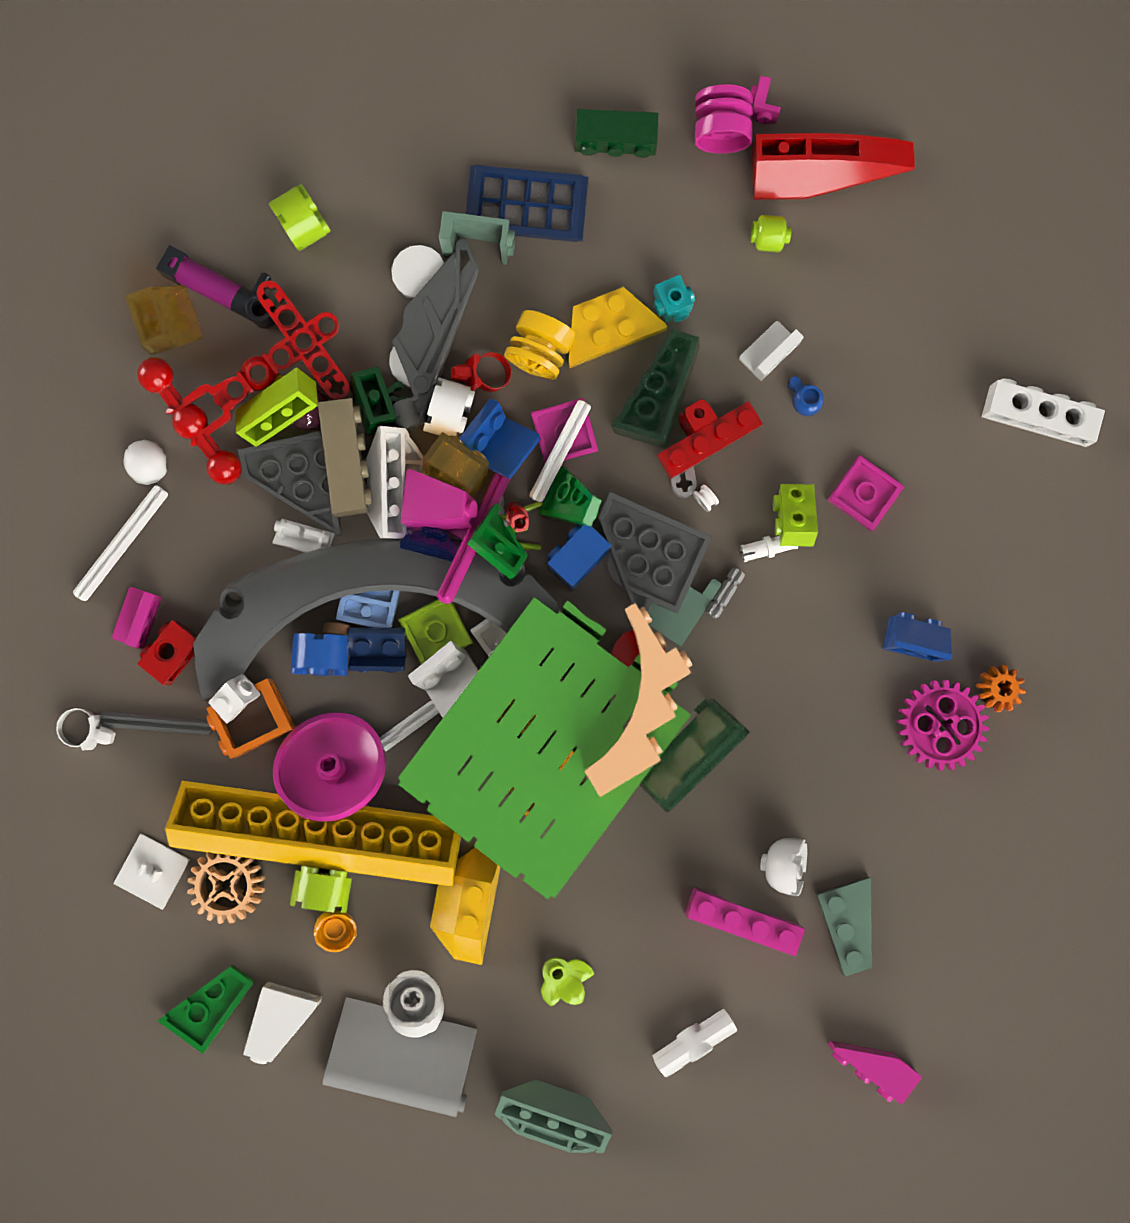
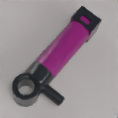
(182, 270)

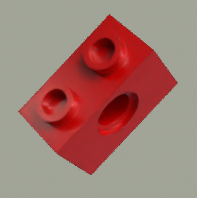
(153, 656)

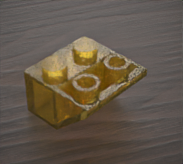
(163, 317)

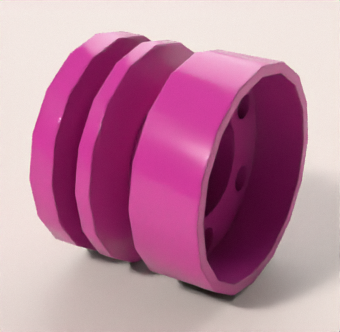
(723, 119)

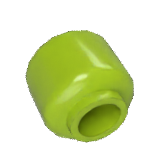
(770, 233)

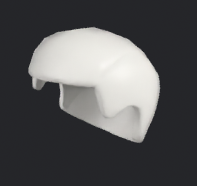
(145, 462)

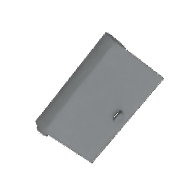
(402, 1069)

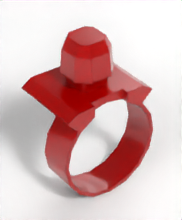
(467, 372)

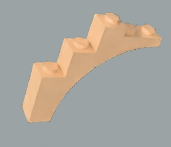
(658, 671)

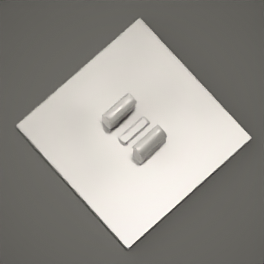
(151, 871)

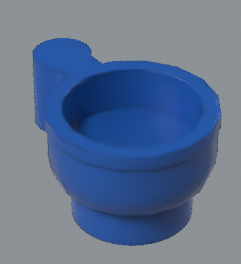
(807, 398)

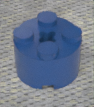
(319, 654)

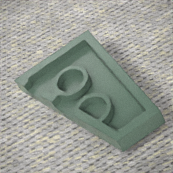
(849, 923)

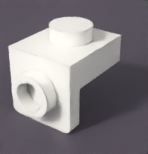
(488, 635)
(234, 697)

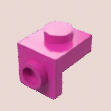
(763, 112)

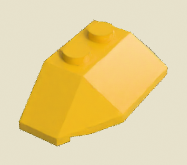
(465, 909)

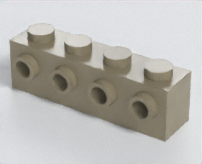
(344, 458)

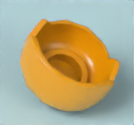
(334, 930)

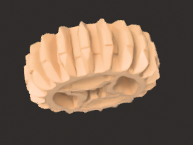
(234, 893)

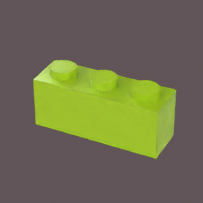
(276, 407)

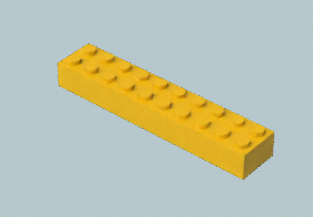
(267, 829)

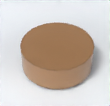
(335, 628)

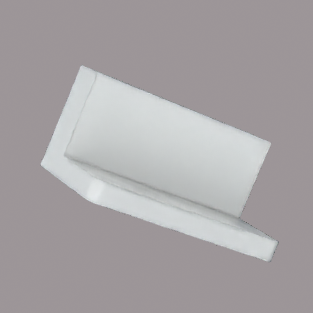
(770, 349)

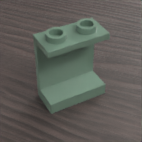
(477, 228)

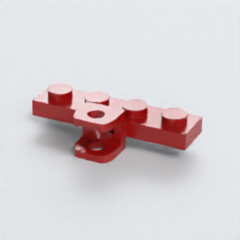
(706, 435)

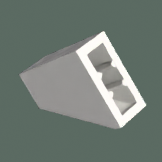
(277, 1019)

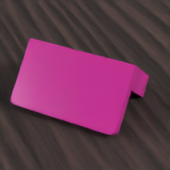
(136, 618)

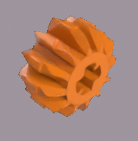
(1010, 688)

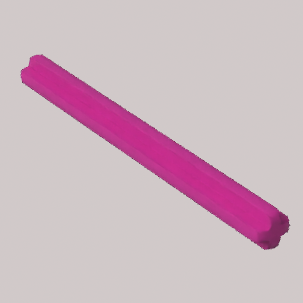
(465, 553)

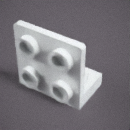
(445, 675)

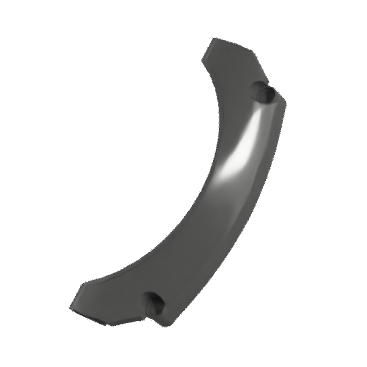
(302, 582)

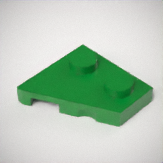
(498, 543)

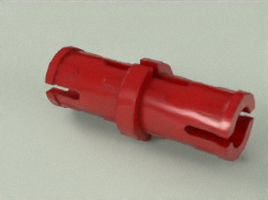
(514, 519)

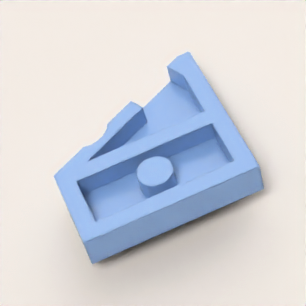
(369, 608)

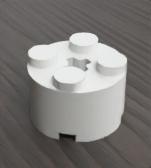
(447, 408)
(400, 996)

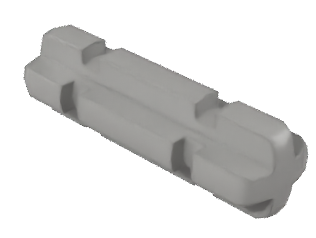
(725, 592)

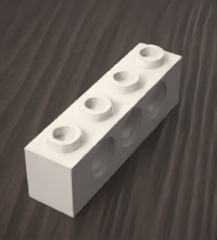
(1085, 414)

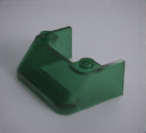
(693, 754)

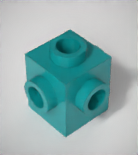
(673, 299)

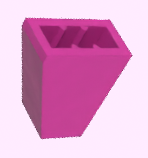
(435, 504)

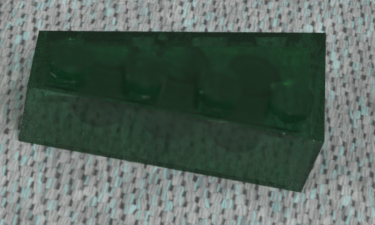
(657, 399)

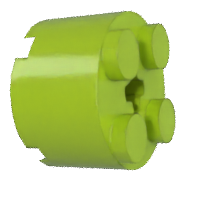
(299, 217)
(321, 890)

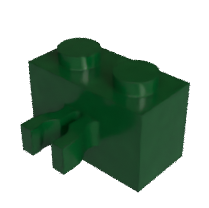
(373, 398)

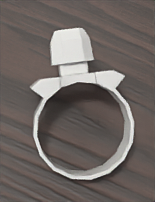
(96, 735)

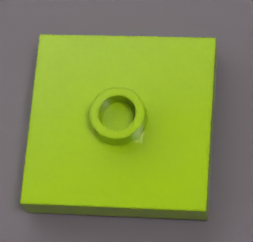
(433, 628)

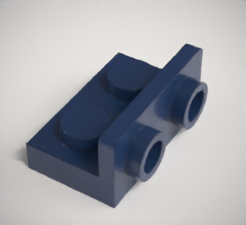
(377, 649)

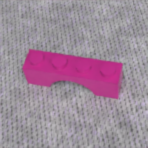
(744, 922)

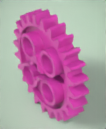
(959, 708)

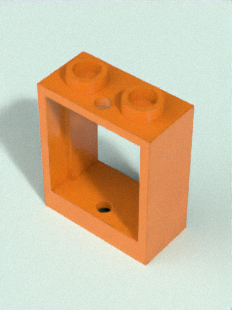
(279, 712)

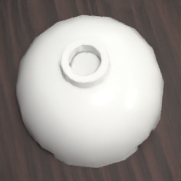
(785, 865)

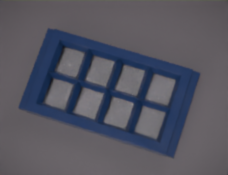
(533, 201)

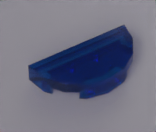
(430, 542)

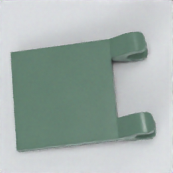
(679, 626)

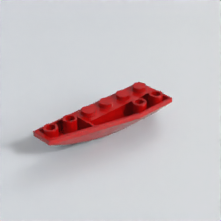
(823, 163)

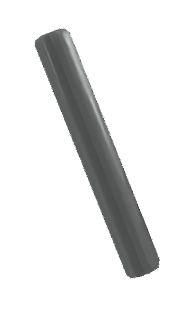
(155, 723)

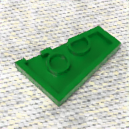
(570, 500)
(208, 1009)

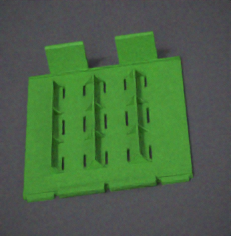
(473, 730)

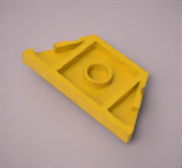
(610, 324)

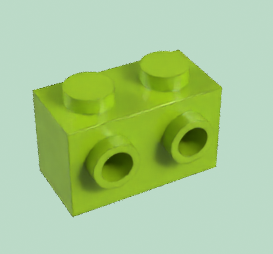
(796, 515)

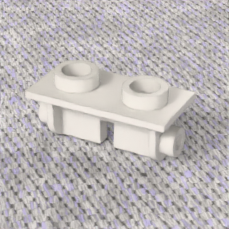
(301, 536)

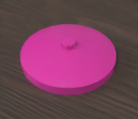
(329, 766)

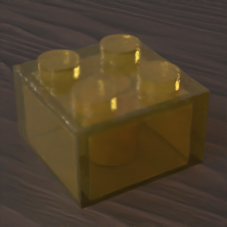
(456, 464)

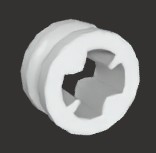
(705, 498)

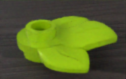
(568, 983)

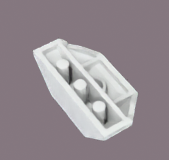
(388, 462)

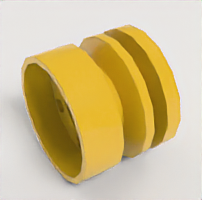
(539, 344)

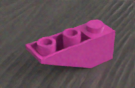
(883, 1068)

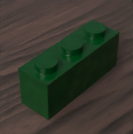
(616, 132)

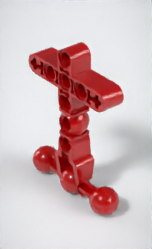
(191, 420)

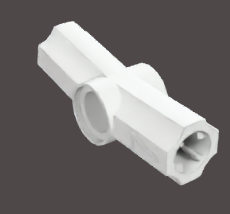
(694, 1043)

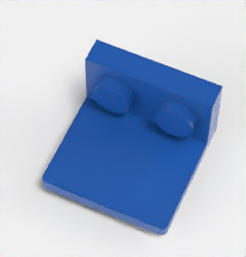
(499, 439)

